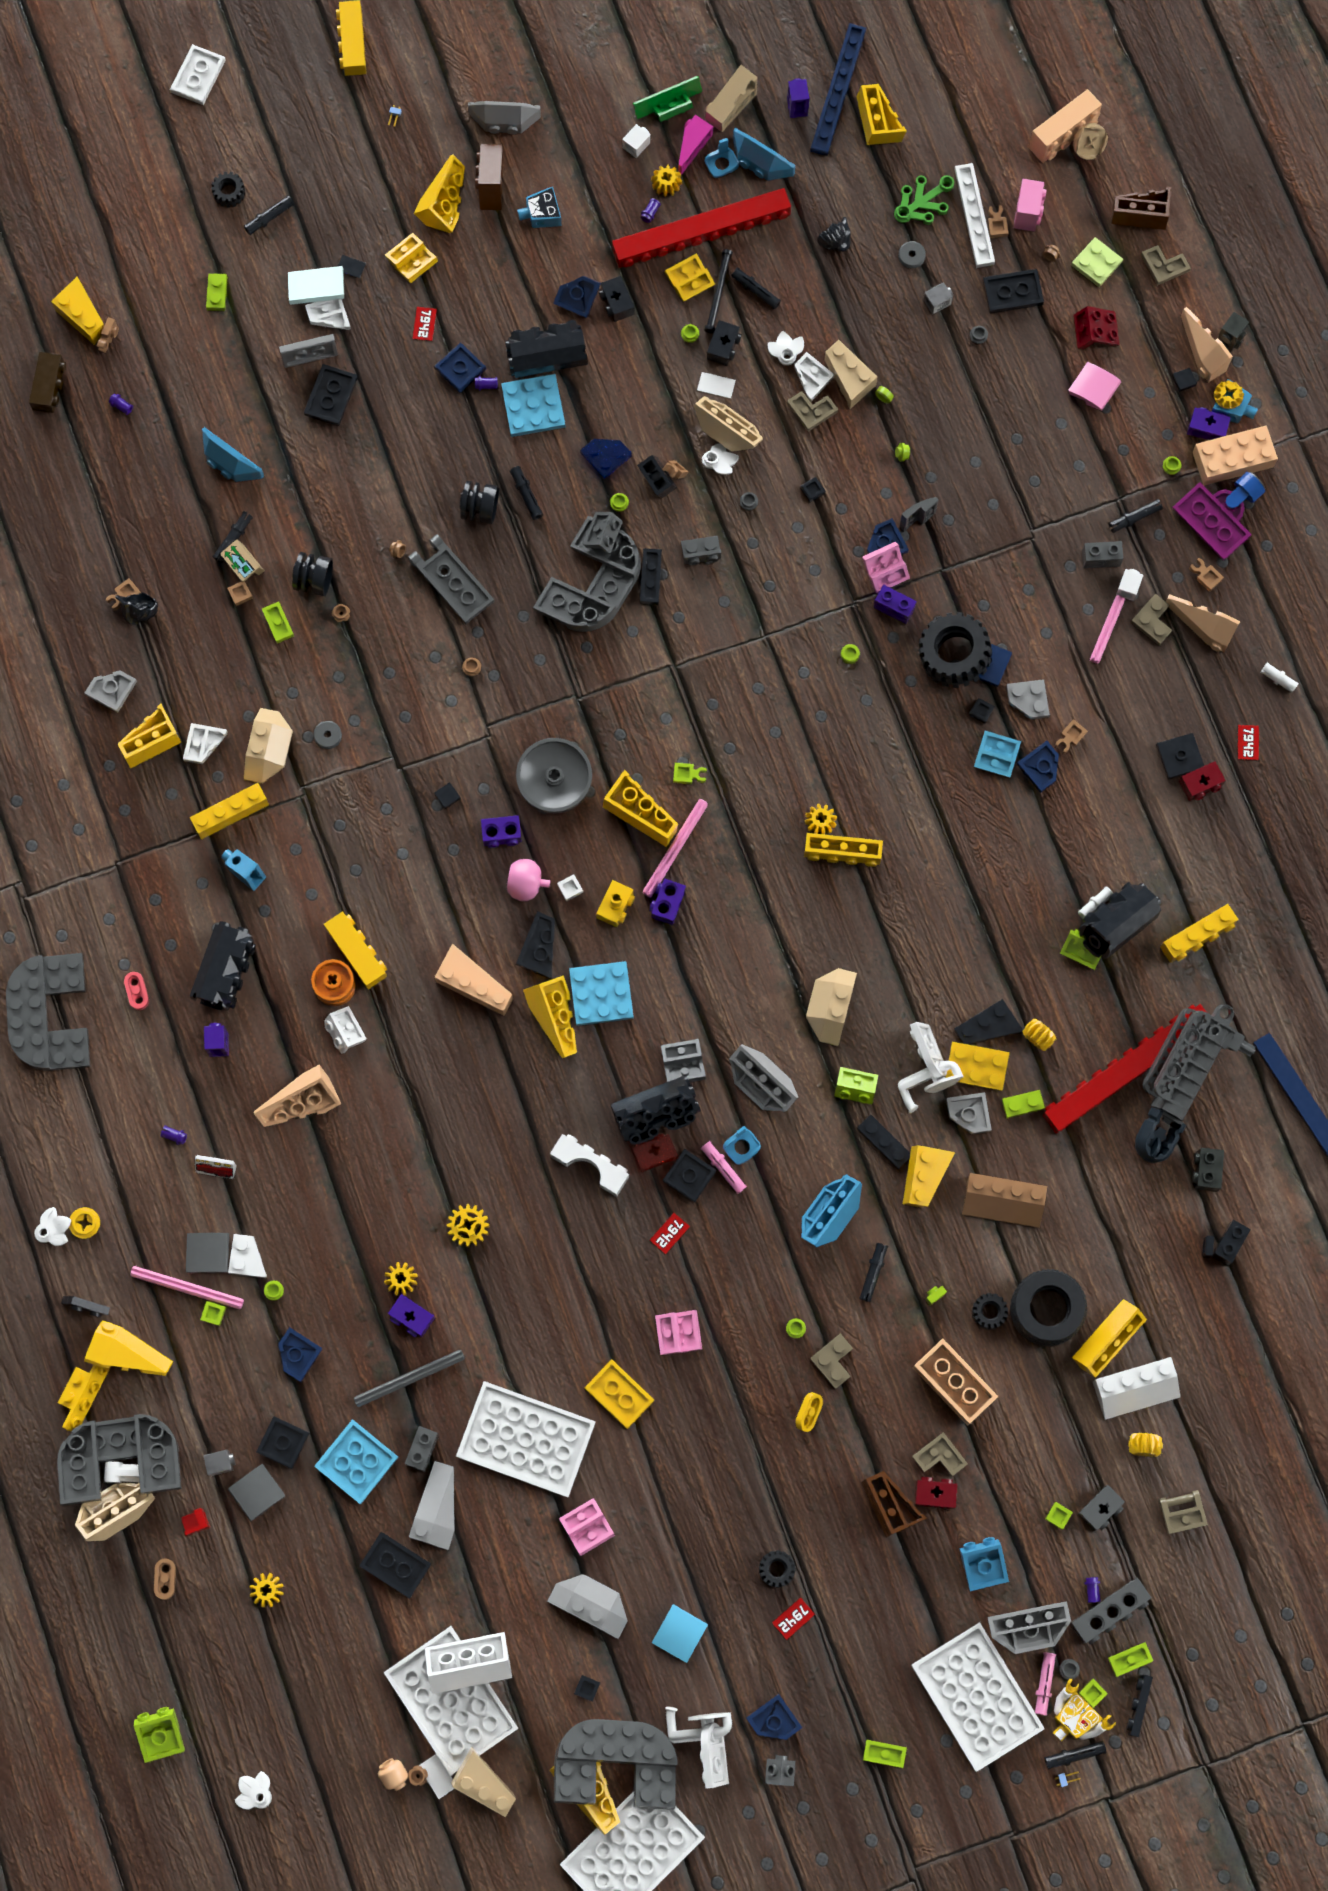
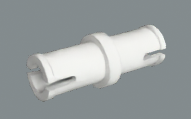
(1279, 677)
(1095, 901)

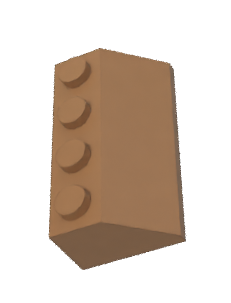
(1004, 1200)

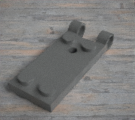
(456, 587)

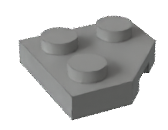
(111, 689)
(1029, 698)
(970, 1112)

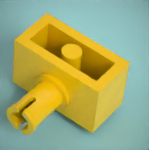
(615, 903)

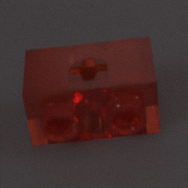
(649, 1161)

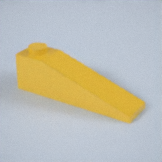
(441, 199)

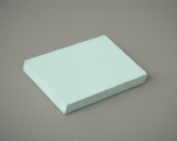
(316, 285)

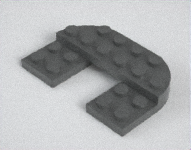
(605, 595)
(28, 1013)
(115, 1440)
(615, 1743)

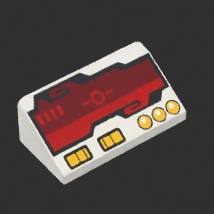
(215, 1166)

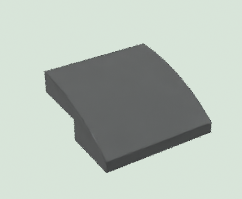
(921, 511)
(683, 1060)
(207, 1252)
(256, 1492)

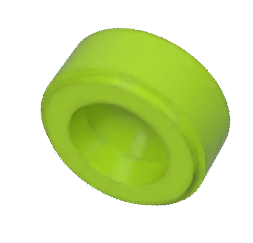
(884, 394)
(850, 654)

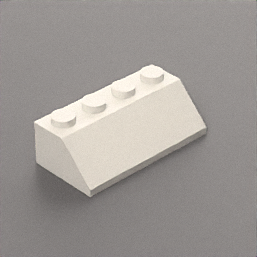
(1137, 1388)
(468, 1662)

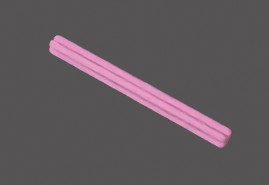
(675, 848)
(187, 1287)

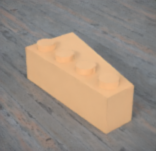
(470, 980)

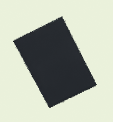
(351, 266)

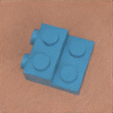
(984, 1563)

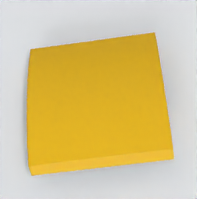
(411, 258)
(689, 277)

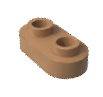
(164, 1579)

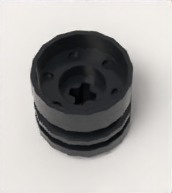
(479, 502)
(314, 574)

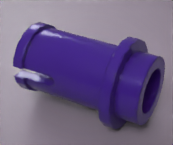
(648, 214)
(486, 383)
(119, 403)
(174, 1135)
(1093, 1589)

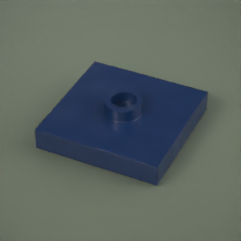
(460, 367)
(999, 661)

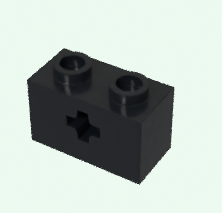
(616, 289)
(717, 350)
(657, 478)
(1230, 1242)

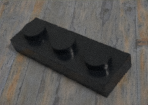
(650, 576)
(884, 1141)
(1138, 1705)

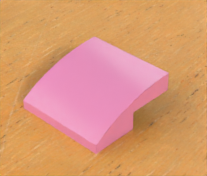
(1094, 386)
(886, 567)
(678, 1332)
(587, 1527)

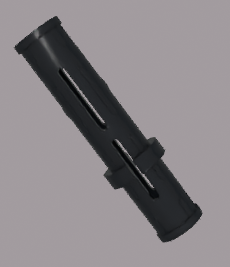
(262, 219)
(750, 284)
(527, 495)
(1129, 518)
(236, 531)
(873, 1272)
(1098, 1748)

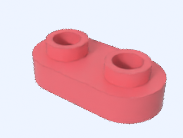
(136, 991)

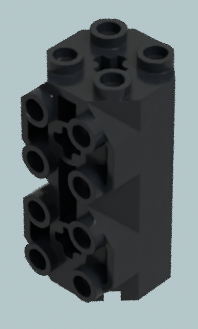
(547, 351)
(1119, 920)
(222, 967)
(662, 1106)

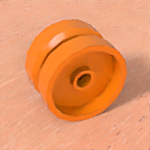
(322, 983)

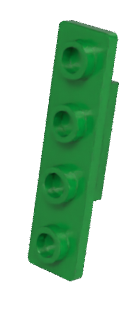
(669, 101)

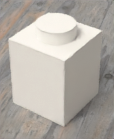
(636, 140)
(1129, 584)

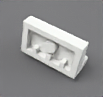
(344, 1029)

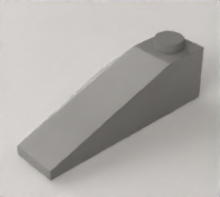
(435, 1512)

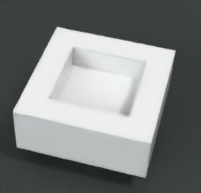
(570, 887)

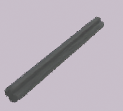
(409, 1378)

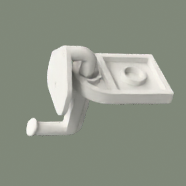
(935, 1070)
(712, 1744)

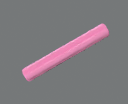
(1107, 629)

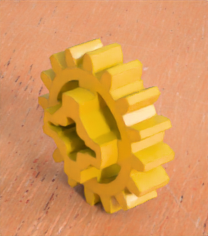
(477, 1221)

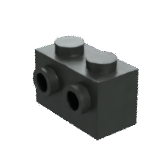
(1233, 332)
(1208, 1169)

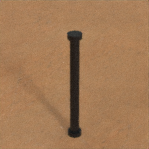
(709, 328)

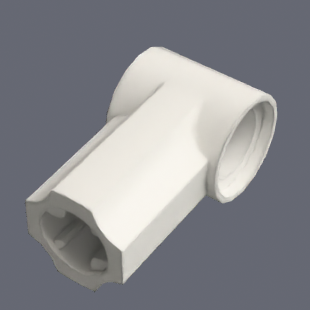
(118, 1472)

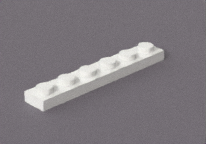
(974, 215)

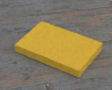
(619, 1394)

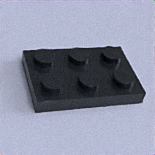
(1013, 291)
(330, 395)
(395, 1565)

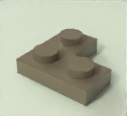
(1162, 269)
(810, 414)
(1148, 620)
(827, 1360)
(940, 1450)

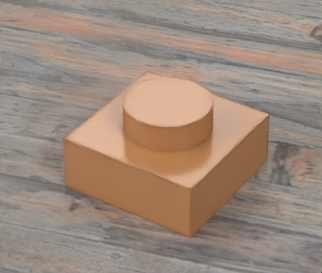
(240, 593)

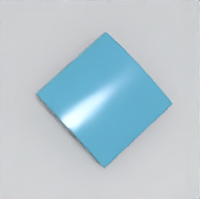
(997, 753)
(679, 1633)

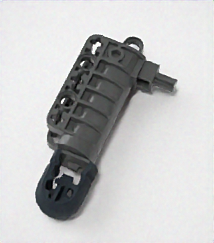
(1183, 1076)

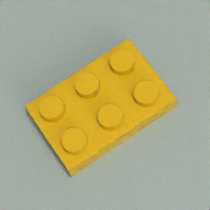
(979, 1065)

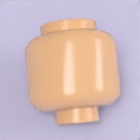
(393, 1774)

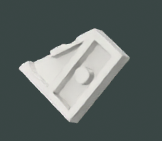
(328, 314)
(812, 375)
(202, 742)
(245, 1257)

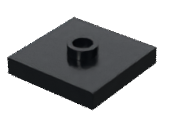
(1180, 755)
(689, 1175)
(282, 1442)

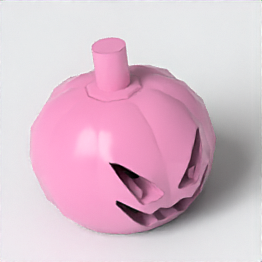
(525, 880)

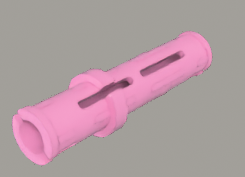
(724, 1168)
(1045, 1683)

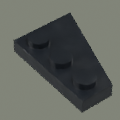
(538, 946)
(989, 1024)

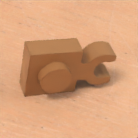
(996, 224)
(109, 331)
(675, 469)
(1208, 577)
(125, 589)
(1072, 735)

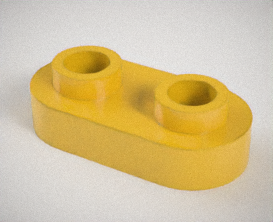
(809, 1412)

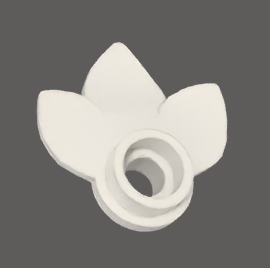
(786, 346)
(721, 459)
(55, 1228)
(251, 1789)

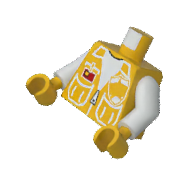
(1077, 1716)

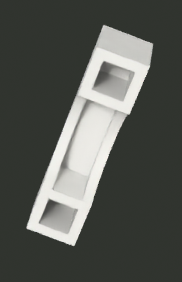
(569, 1151)

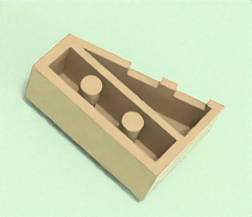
(732, 98)
(850, 373)
(482, 1784)

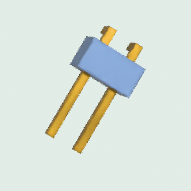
(396, 112)
(1062, 1778)

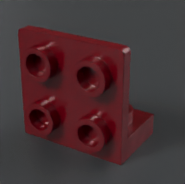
(1096, 326)

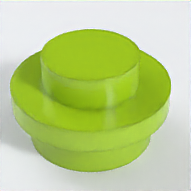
(690, 333)
(902, 452)
(1171, 465)
(619, 502)
(273, 1290)
(795, 1328)

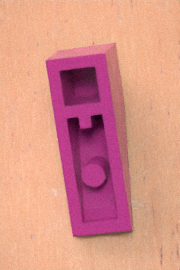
(696, 135)

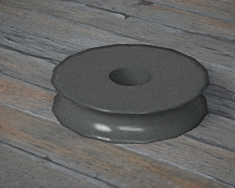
(912, 247)
(333, 740)

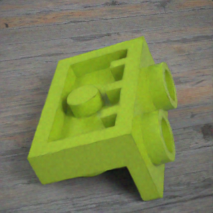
(1075, 950)
(856, 1085)

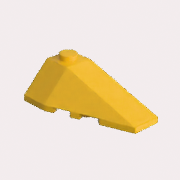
(551, 1009)
(120, 1348)
(603, 1812)

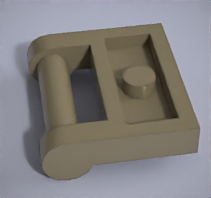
(1186, 1518)

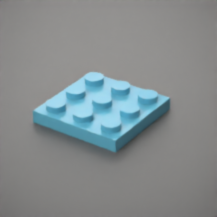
(533, 405)
(601, 993)
(356, 1461)

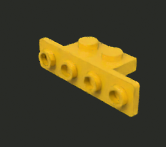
(80, 1394)

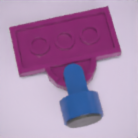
(1218, 515)

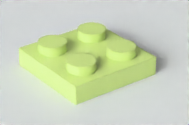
(1097, 262)

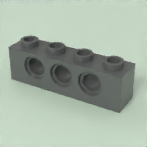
(1140, 1600)

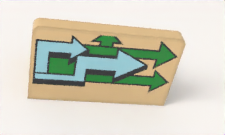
(241, 560)

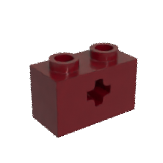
(1210, 774)
(946, 1499)

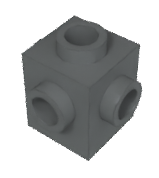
(780, 1771)

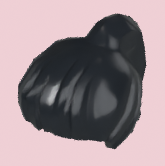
(836, 236)
(138, 607)

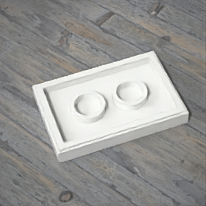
(197, 74)

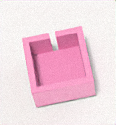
(1030, 205)

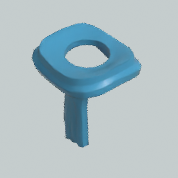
(725, 152)
(741, 1134)

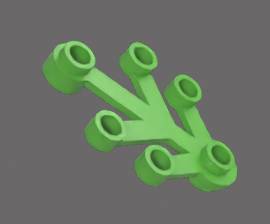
(922, 201)

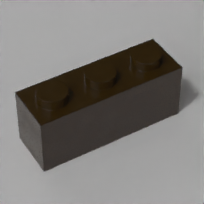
(47, 382)

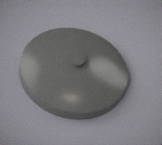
(554, 775)

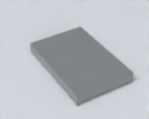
(308, 350)

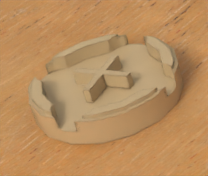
(1090, 141)

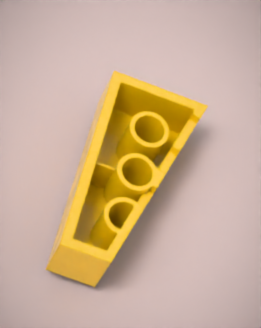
(639, 810)

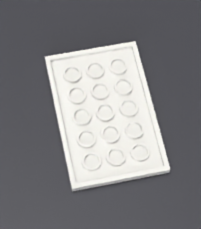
(525, 1439)
(977, 1697)
(451, 1718)
(634, 1852)

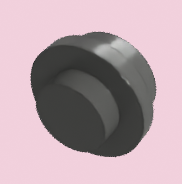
(978, 334)
(749, 501)
(1069, 1669)

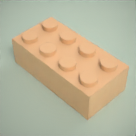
(1063, 126)
(1234, 455)
(955, 1382)

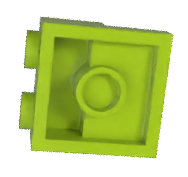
(158, 1734)

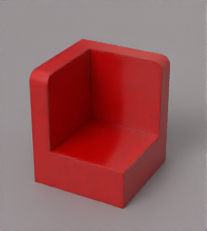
(195, 1522)

